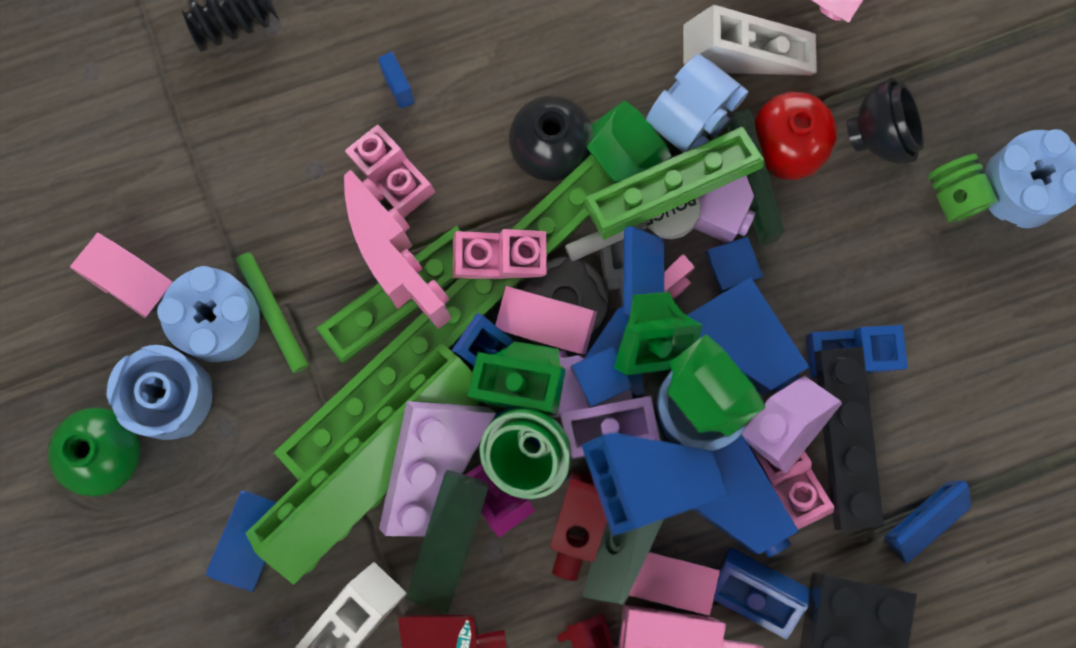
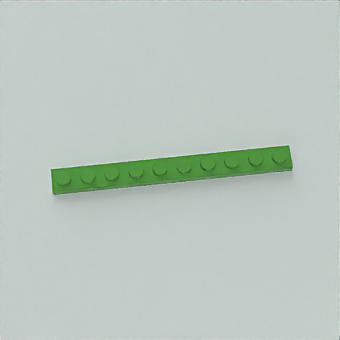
(558, 214)

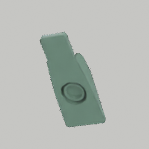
(620, 560)

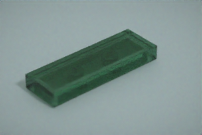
(767, 216)
(447, 541)

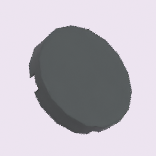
(572, 283)

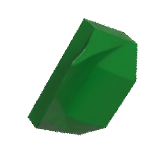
(626, 143)
(655, 334)
(519, 378)
(712, 389)

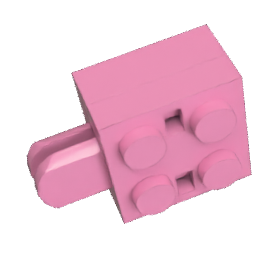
(668, 629)

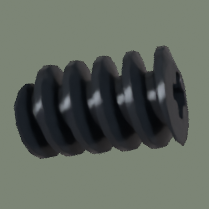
(225, 16)

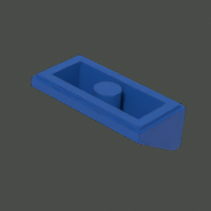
(641, 265)
(929, 520)
(234, 557)
(760, 593)

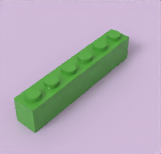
(353, 473)

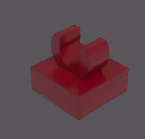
(588, 633)

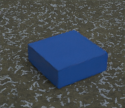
(396, 80)
(733, 264)
(599, 378)

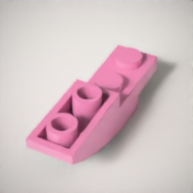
(386, 252)

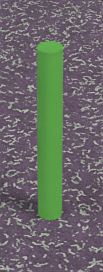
(272, 312)

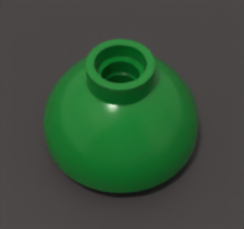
(111, 456)
(518, 464)

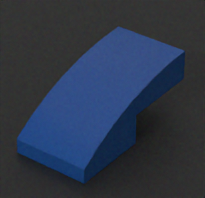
(881, 345)

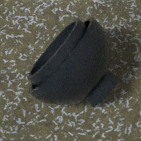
(888, 124)
(546, 155)

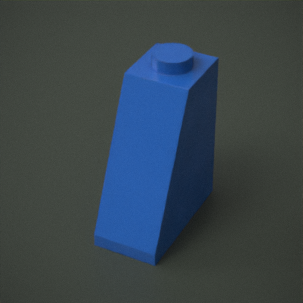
(752, 337)
(650, 479)
(752, 509)

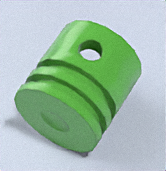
(957, 180)

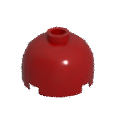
(795, 134)

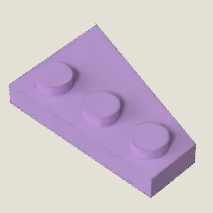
(428, 444)

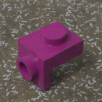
(500, 508)

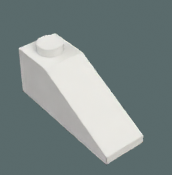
(749, 43)
(355, 611)

